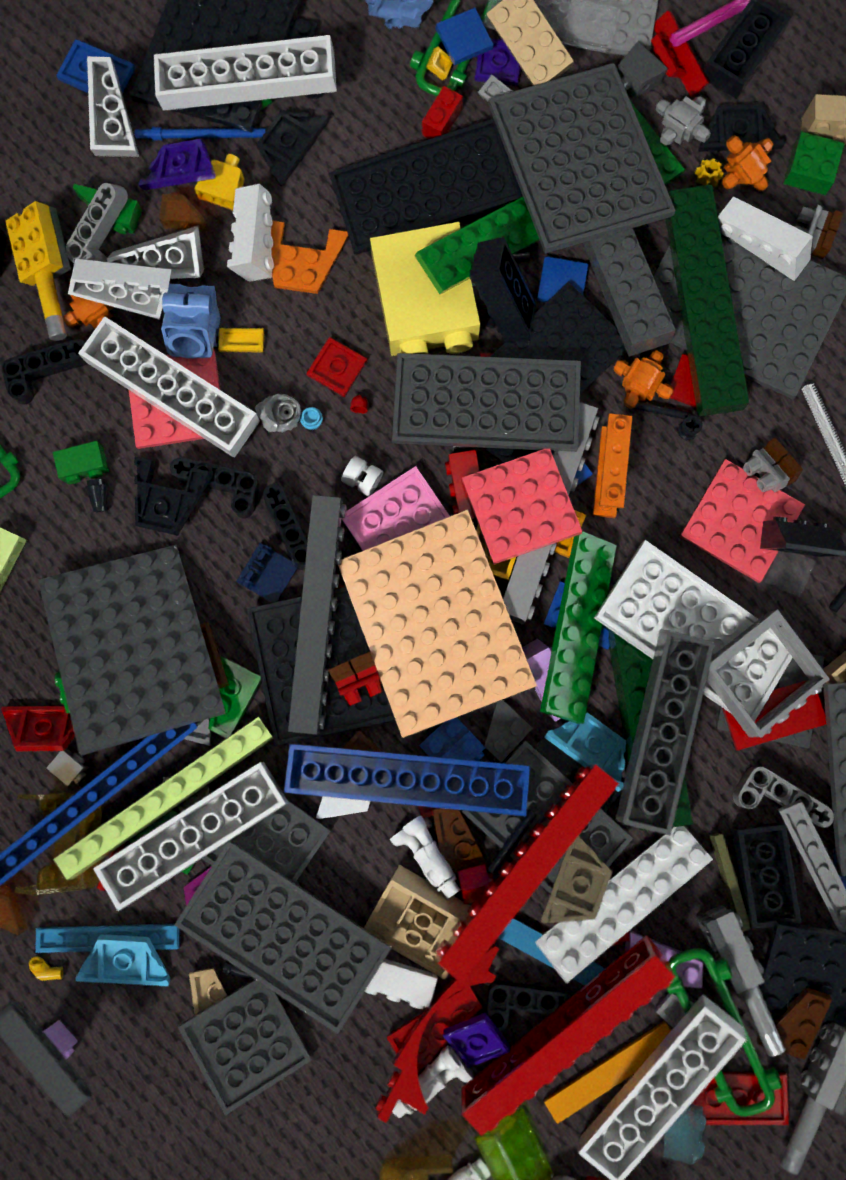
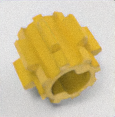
(712, 167)

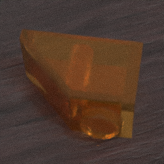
(179, 213)
(10, 912)

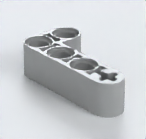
(108, 200)
(788, 795)

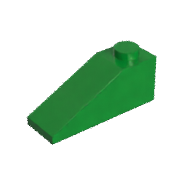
(128, 217)

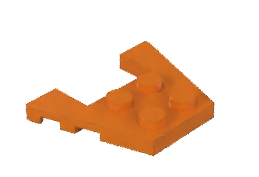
(303, 267)

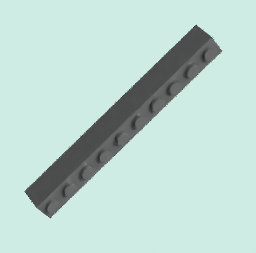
(316, 615)

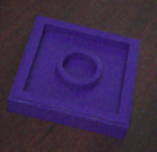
(498, 63)
(476, 1040)

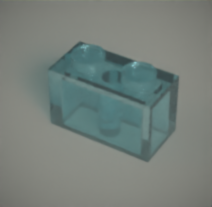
(684, 1137)

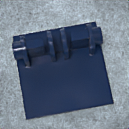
(267, 573)

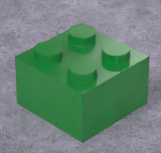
(813, 163)

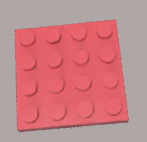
(155, 427)
(521, 505)
(732, 518)

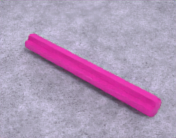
(708, 22)

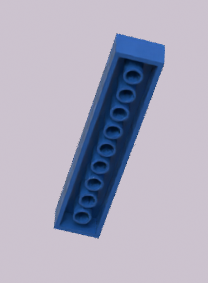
(408, 779)

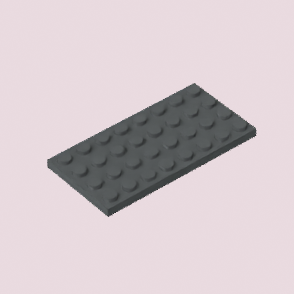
(487, 402)
(283, 936)

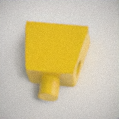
(222, 188)

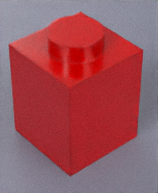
(473, 882)

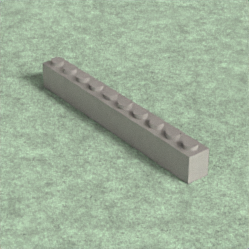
(530, 566)

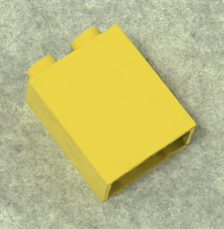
(411, 305)

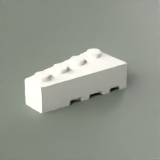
(108, 115)
(252, 234)
(766, 237)
(175, 251)
(121, 285)

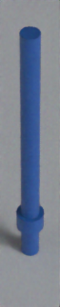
(158, 133)

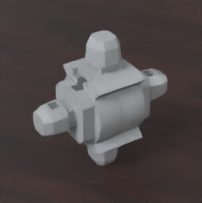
(683, 120)

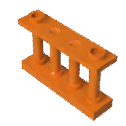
(612, 466)

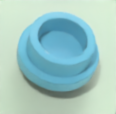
(311, 418)

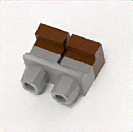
(822, 226)
(773, 466)

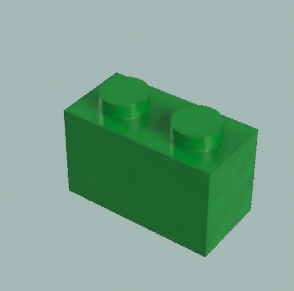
(80, 462)

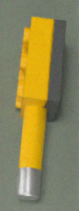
(41, 258)

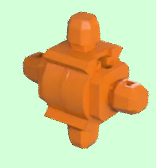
(747, 163)
(87, 311)
(643, 379)

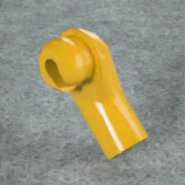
(43, 970)

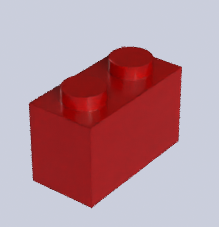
(442, 113)

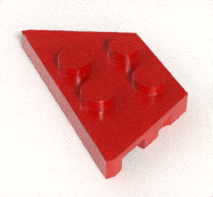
(39, 727)

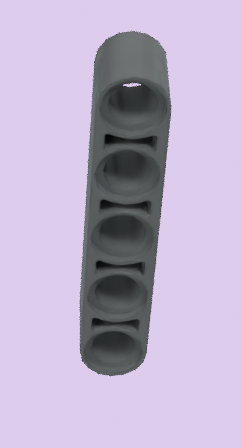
(43, 1058)

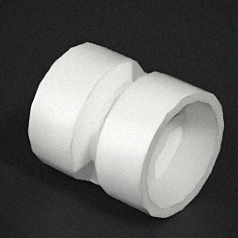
(354, 472)

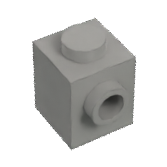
(69, 767)

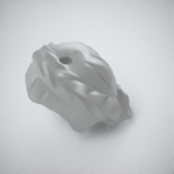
(273, 412)

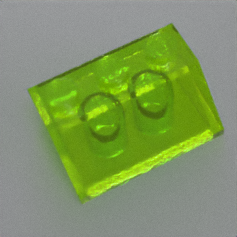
(513, 1150)

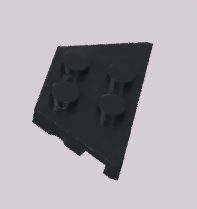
(743, 121)
(288, 141)

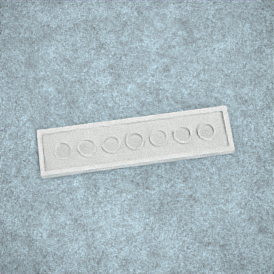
(625, 902)

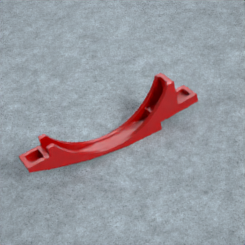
(405, 1083)

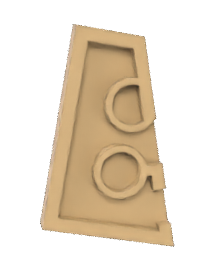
(205, 988)

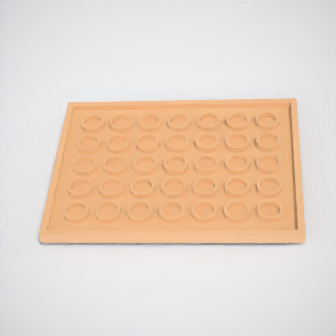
(436, 624)

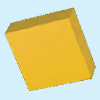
(439, 63)

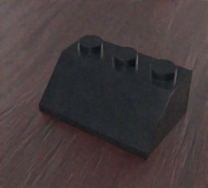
(802, 538)

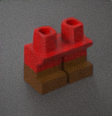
(348, 682)

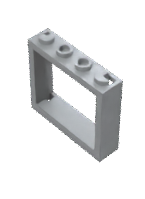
(797, 650)

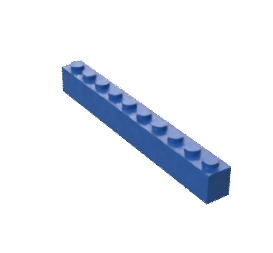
(89, 799)

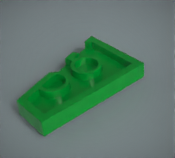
(235, 698)

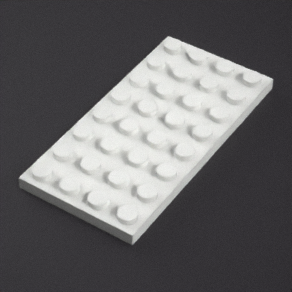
(664, 595)

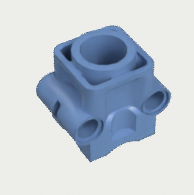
(399, 12)
(190, 321)

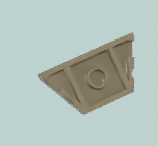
(578, 886)

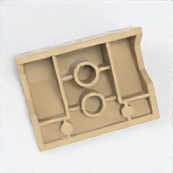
(415, 918)

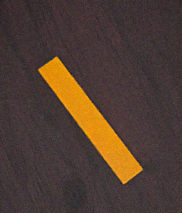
(605, 1074)

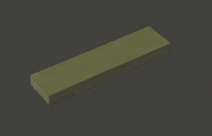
(729, 878)

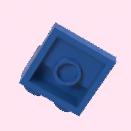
(453, 741)

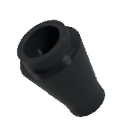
(97, 492)

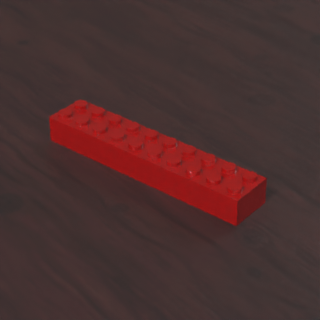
(525, 872)
(565, 1035)

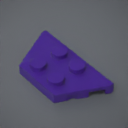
(179, 165)

